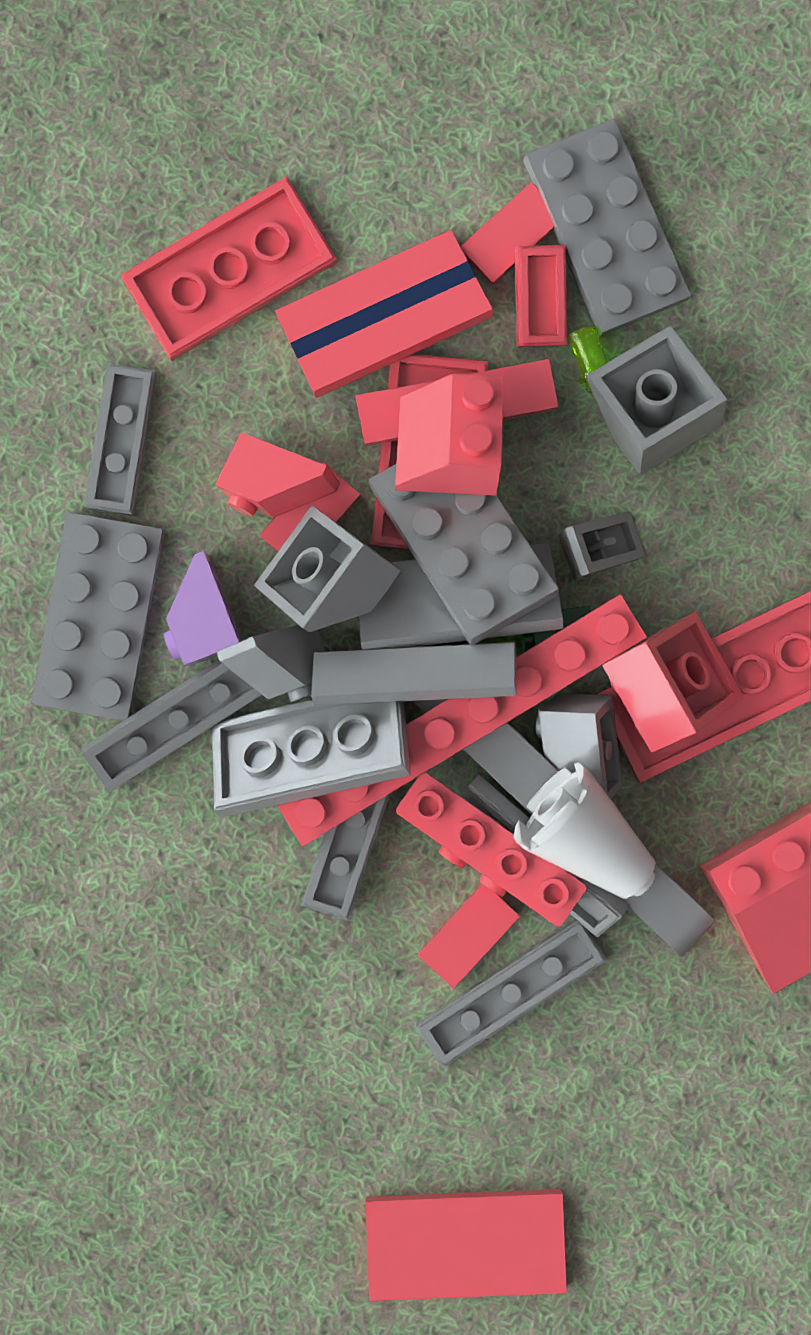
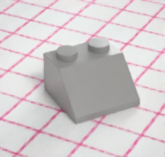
(657, 399)
(325, 574)

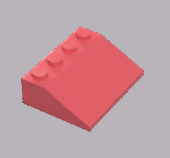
(768, 896)

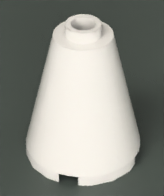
(586, 834)

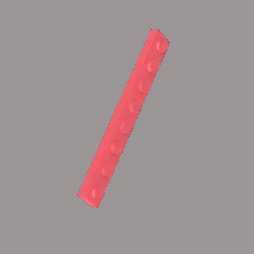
(465, 720)

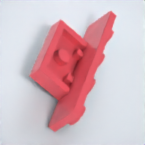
(489, 847)

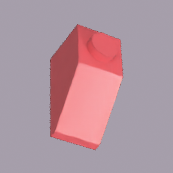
(271, 478)

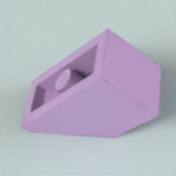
(200, 615)

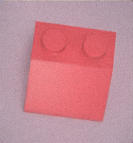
(451, 436)
(673, 682)

